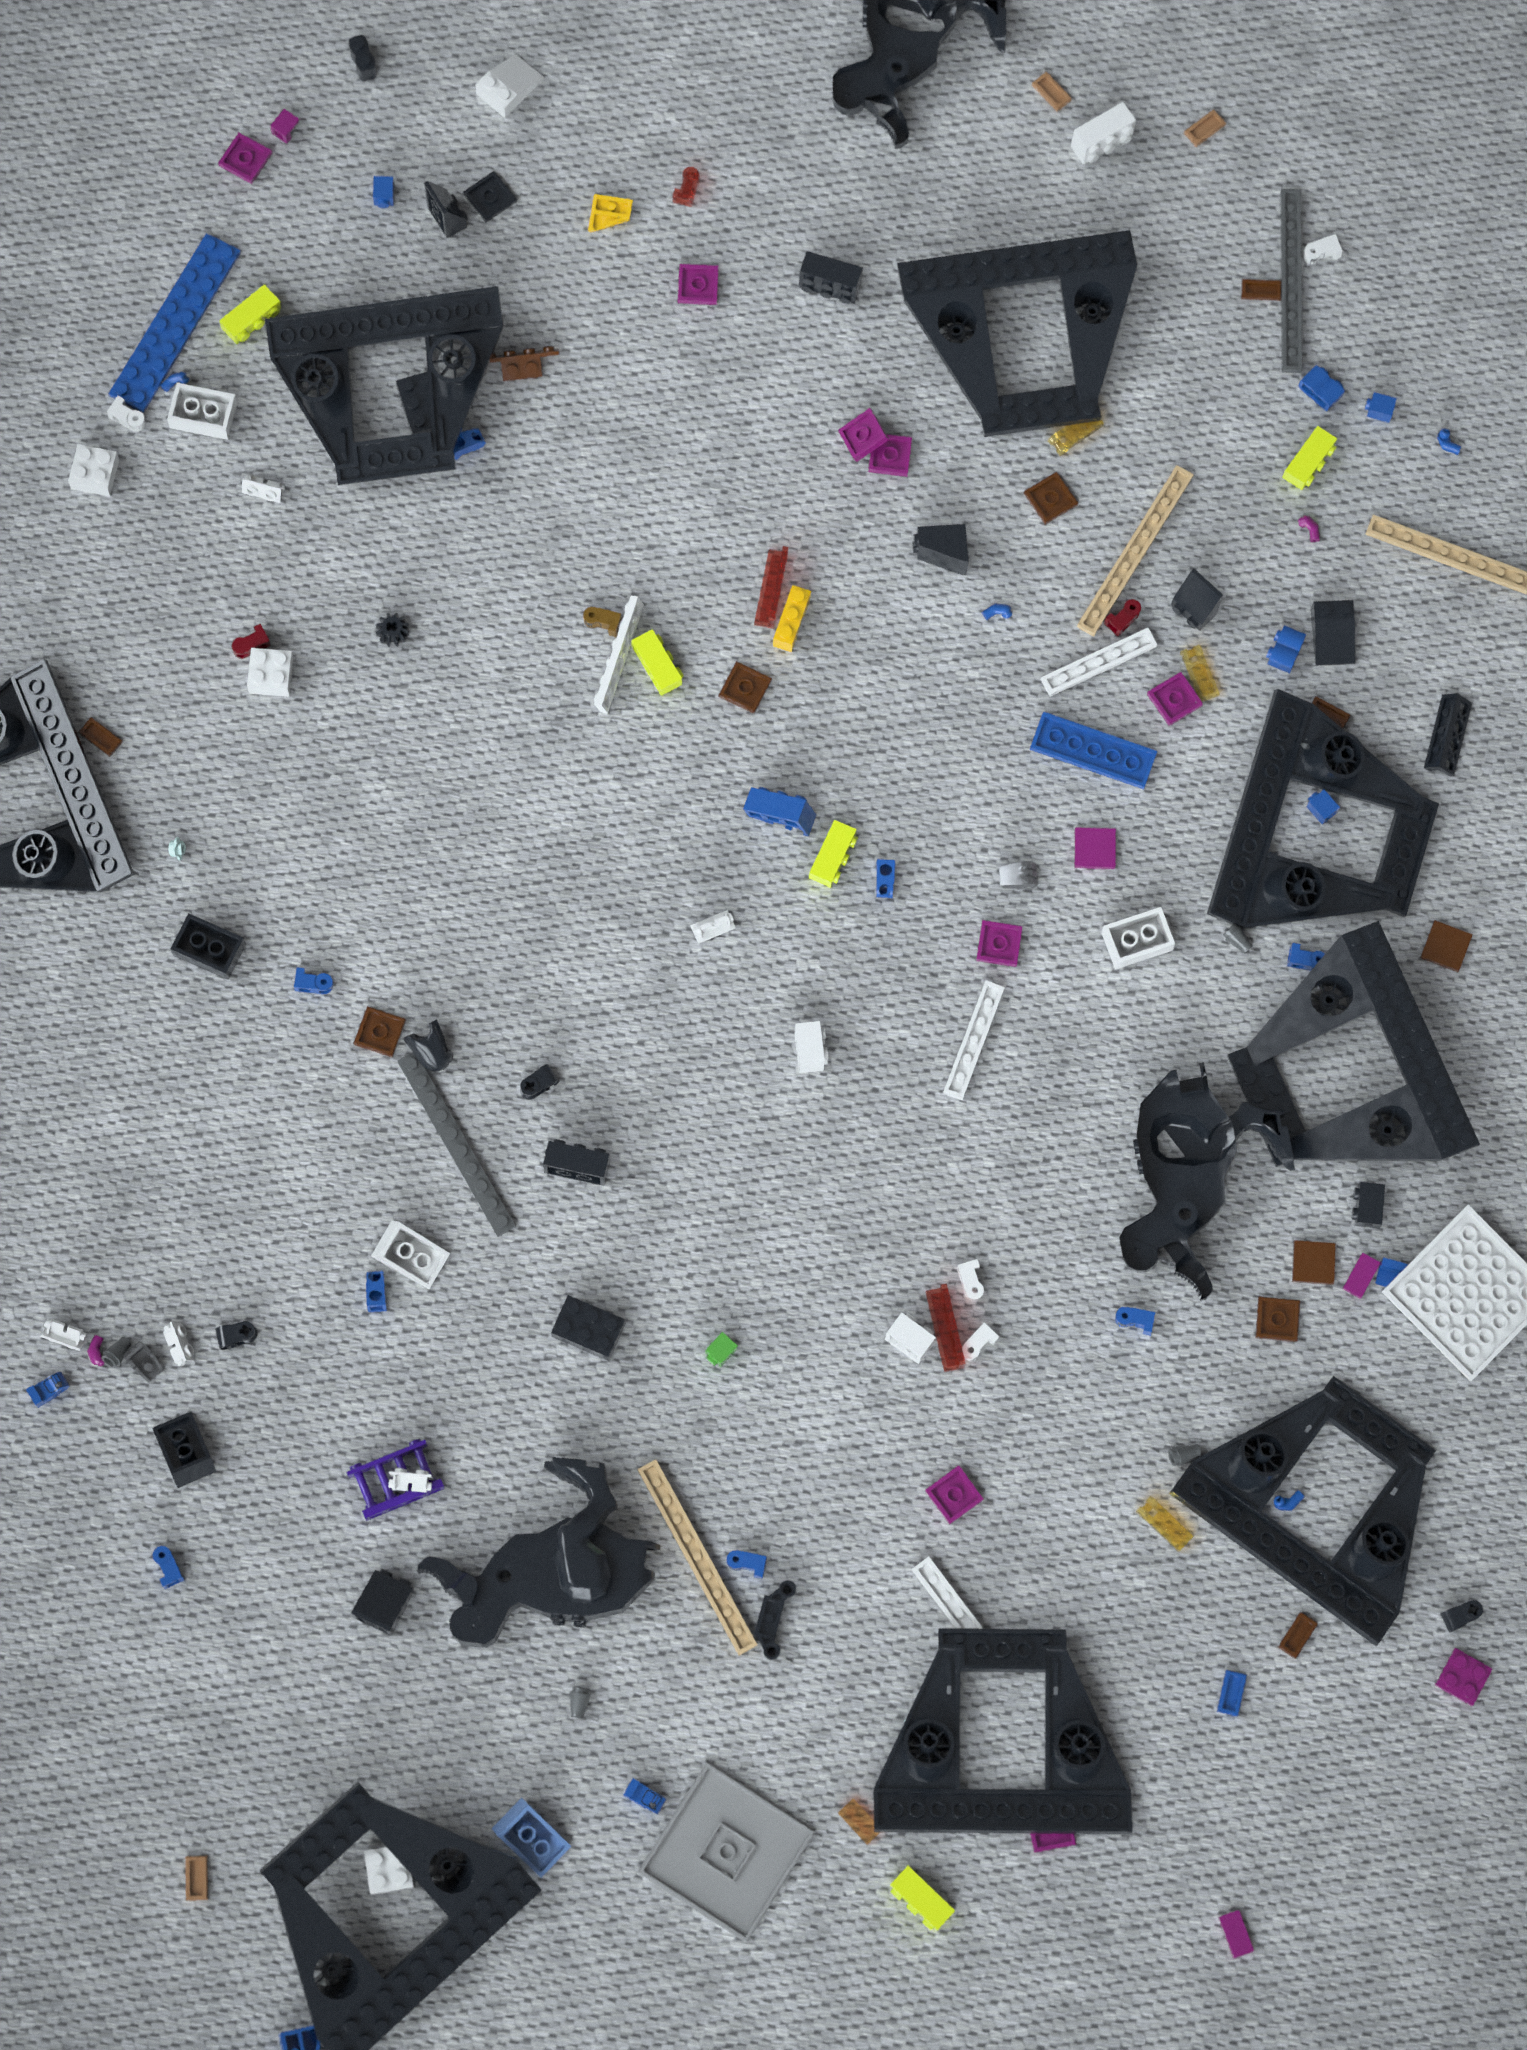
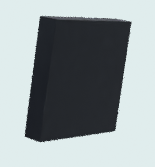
(489, 196)

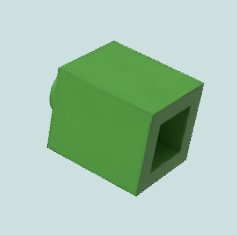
(720, 1350)

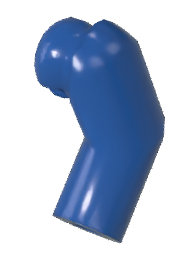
(1445, 442)
(1288, 1504)

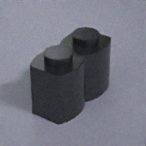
(362, 58)

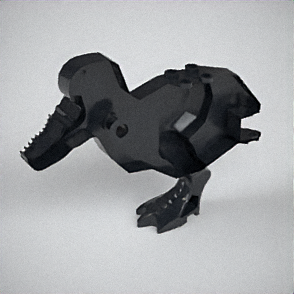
(909, 50)
(1190, 1182)
(565, 1572)

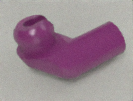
(1312, 526)
(94, 1352)

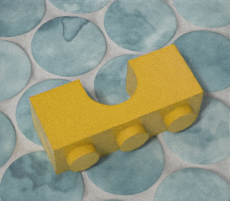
(791, 618)

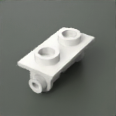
(255, 487)
(713, 926)
(176, 1334)
(72, 1337)
(402, 1479)

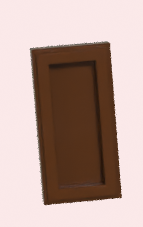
(1261, 289)
(100, 737)
(1297, 1635)

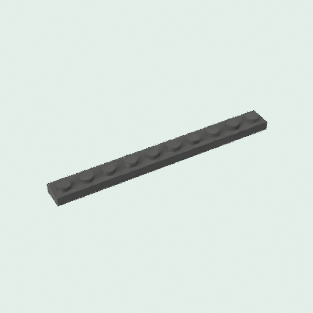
(1291, 281)
(456, 1144)

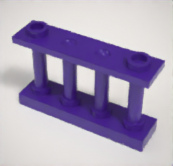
(392, 1501)

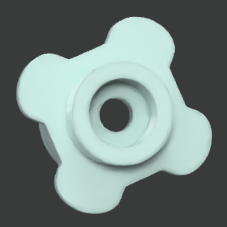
(177, 848)

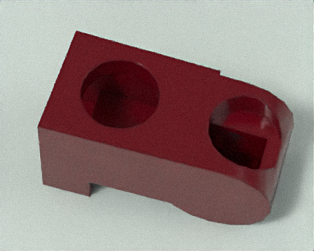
(1124, 618)
(242, 646)

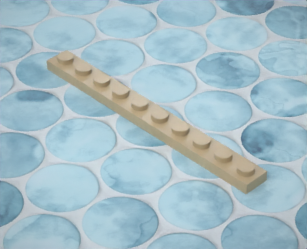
(1135, 551)
(1448, 553)
(697, 1557)

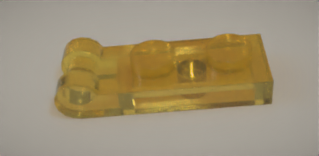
(1073, 435)
(1200, 673)
(1165, 1524)

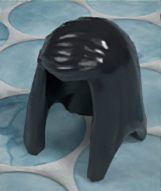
(432, 1049)

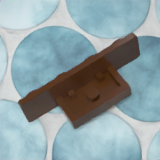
(523, 364)

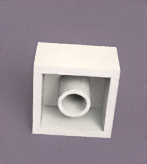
(93, 470)
(270, 672)
(809, 1046)
(910, 1337)
(386, 1872)

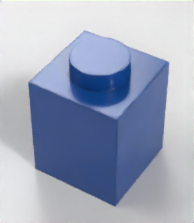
(383, 191)
(1380, 407)
(1322, 806)

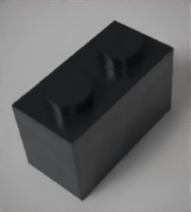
(1369, 1205)

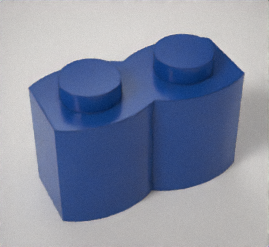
(1321, 387)
(1286, 649)

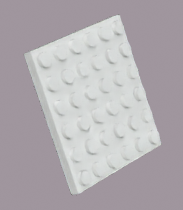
(1464, 1292)

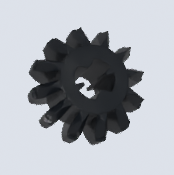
(392, 636)

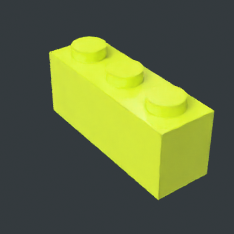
(250, 314)
(1310, 458)
(657, 662)
(833, 854)
(921, 1899)

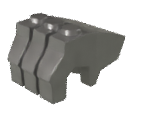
(1018, 875)
(143, 1361)

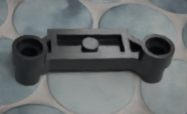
(770, 1618)

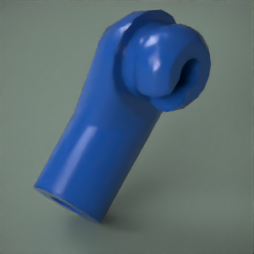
(174, 379)
(996, 608)

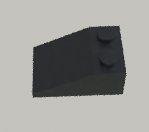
(445, 209)
(1197, 600)
(1333, 632)
(184, 1449)

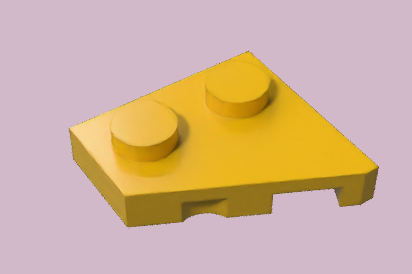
(608, 212)

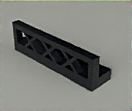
(1445, 731)

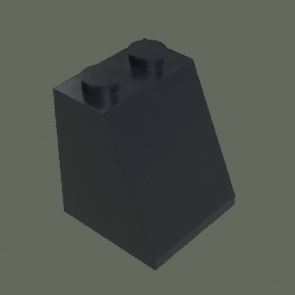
(943, 546)
(383, 1601)

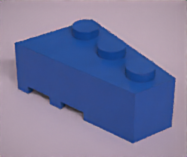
(780, 809)
(299, 2039)

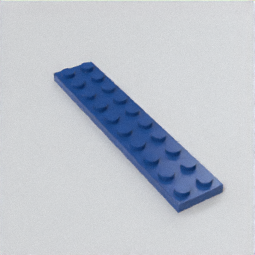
(174, 323)

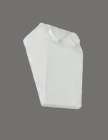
(508, 84)
(410, 1254)

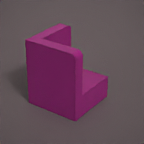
(283, 125)

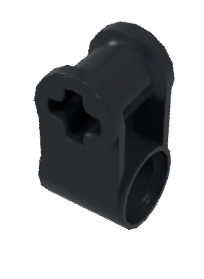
(540, 1080)
(233, 1335)
(1459, 1616)

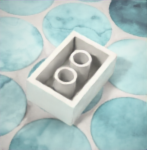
(1103, 134)
(202, 411)
(1138, 938)

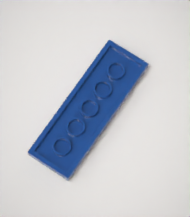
(1093, 750)

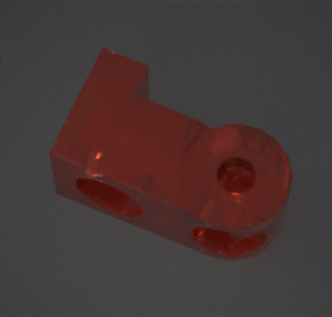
(688, 189)

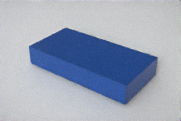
(1231, 1693)

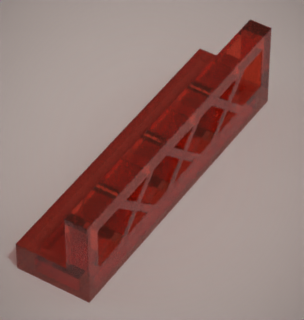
(771, 588)
(945, 1328)

